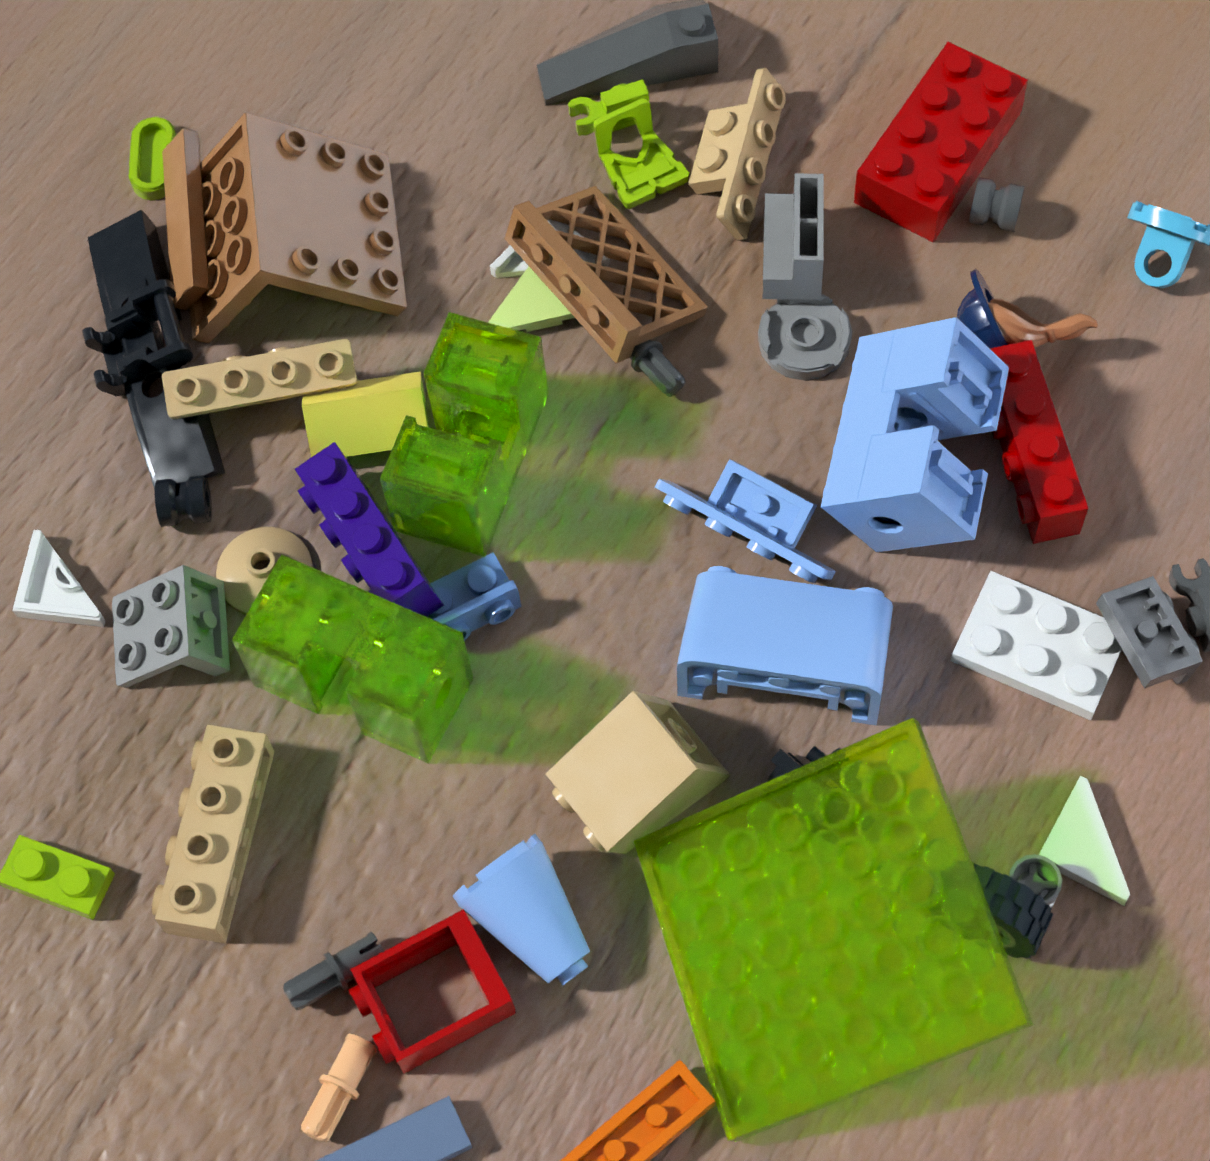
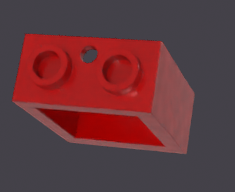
(411, 952)

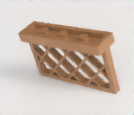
(580, 283)

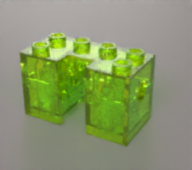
(490, 393)
(404, 664)

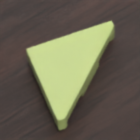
(530, 306)

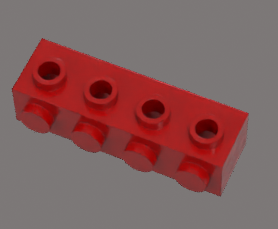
(1036, 450)

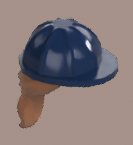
(1004, 323)

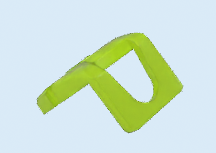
(651, 171)

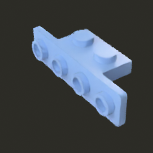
(757, 510)

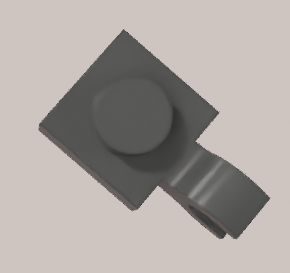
(1199, 594)

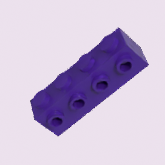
(364, 531)

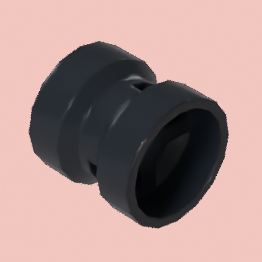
(183, 501)

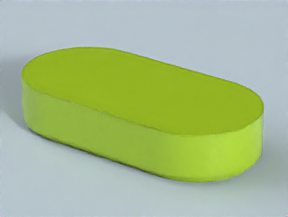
(146, 157)

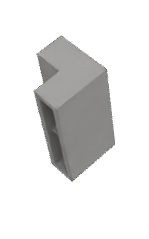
(794, 241)

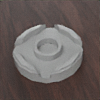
(805, 337)

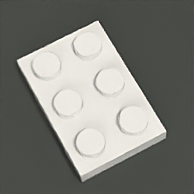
(1038, 645)

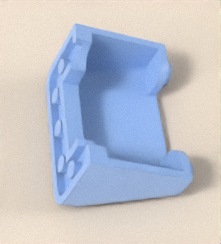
(786, 640)

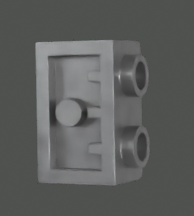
(1150, 632)

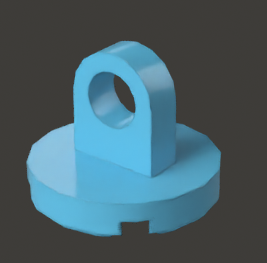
(1167, 233)

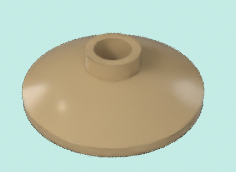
(237, 561)

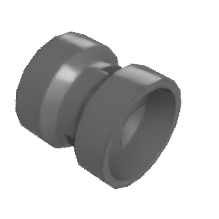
(996, 204)

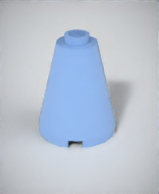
(528, 911)

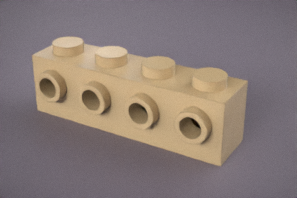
(214, 834)

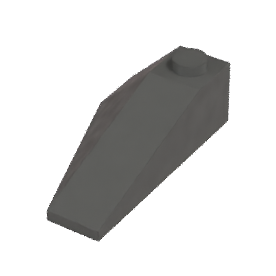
(655, 46)

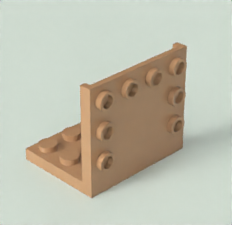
(296, 217)

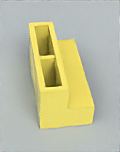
(364, 416)

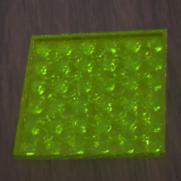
(829, 932)

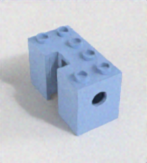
(887, 468)

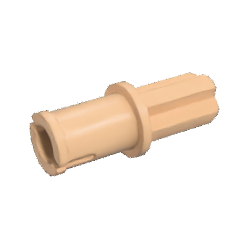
(338, 1088)

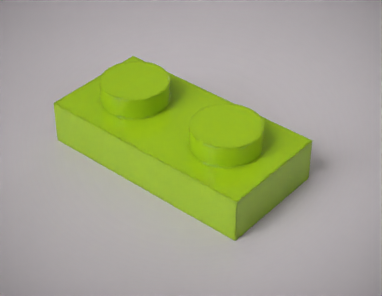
(56, 877)

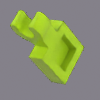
(610, 101)

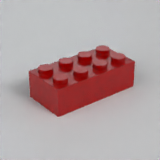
(940, 141)

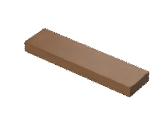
(185, 218)

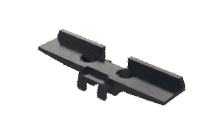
(135, 295)

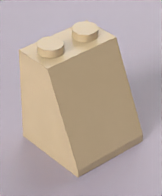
(634, 772)

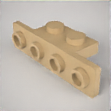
(737, 151)
(259, 378)

